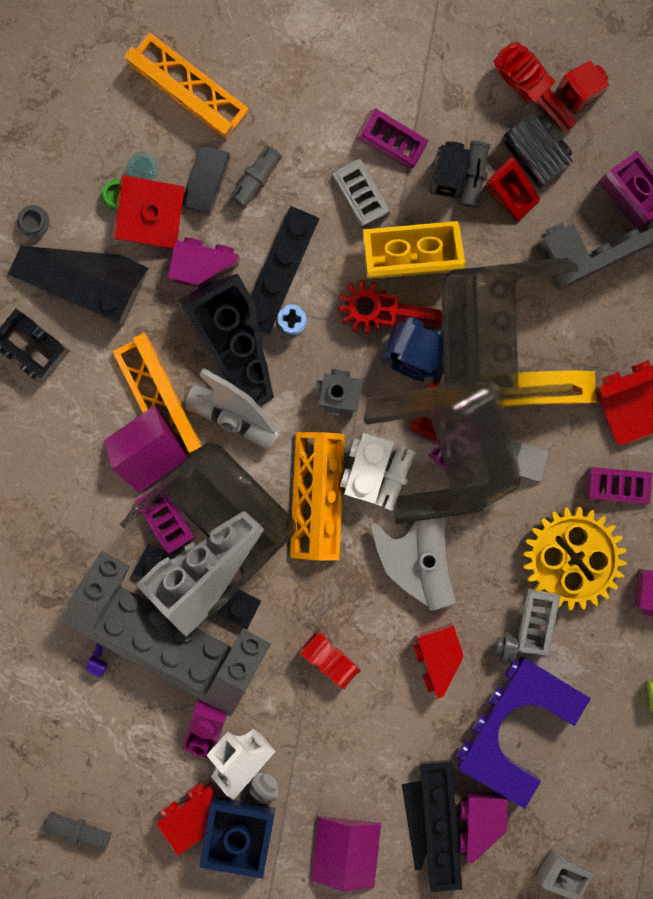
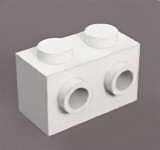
(368, 467)

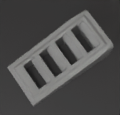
(372, 216)
(533, 646)

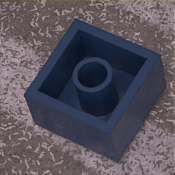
(237, 837)

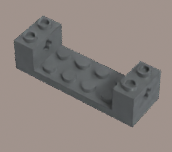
(567, 243)
(150, 640)

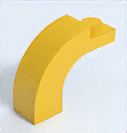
(582, 379)

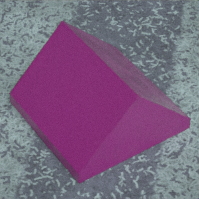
(631, 189)
(145, 450)
(346, 853)

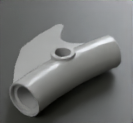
(232, 410)
(404, 562)

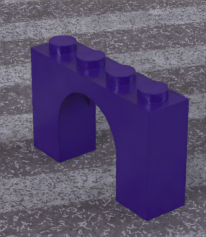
(525, 686)

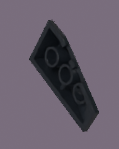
(88, 279)
(230, 330)

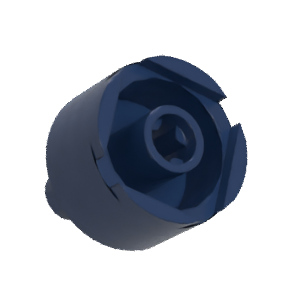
(415, 351)

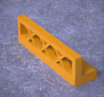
(177, 90)
(163, 386)
(323, 495)

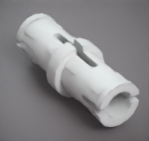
(395, 478)

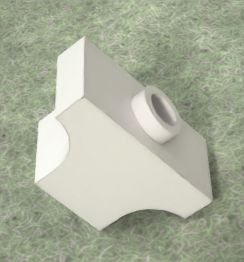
(238, 760)

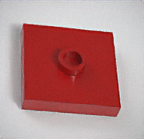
(148, 212)

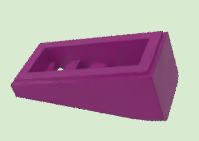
(387, 148)
(593, 485)
(168, 546)

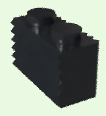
(537, 149)
(450, 170)

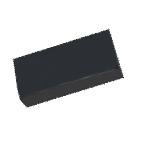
(206, 180)

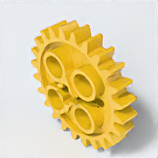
(596, 539)

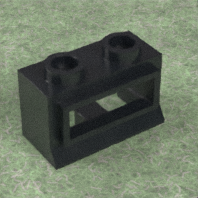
(37, 333)

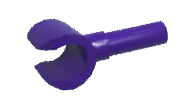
(95, 665)

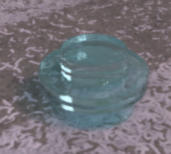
(143, 166)

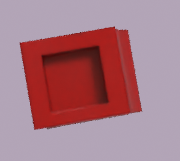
(329, 659)

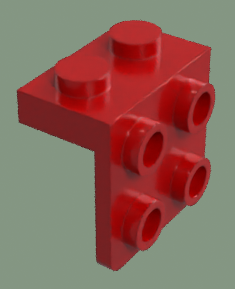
(628, 403)

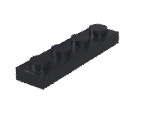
(282, 266)
(238, 609)
(441, 825)

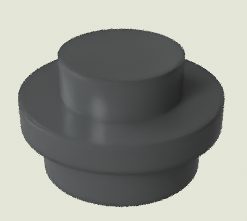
(33, 221)
(506, 647)

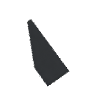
(415, 817)

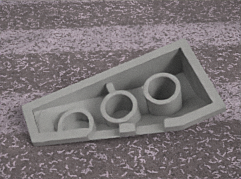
(197, 578)

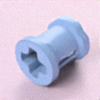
(285, 313)

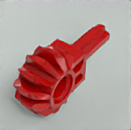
(532, 83)
(385, 309)

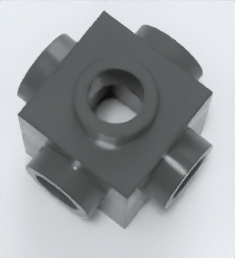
(351, 392)

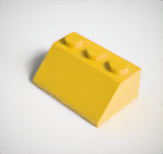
(413, 250)

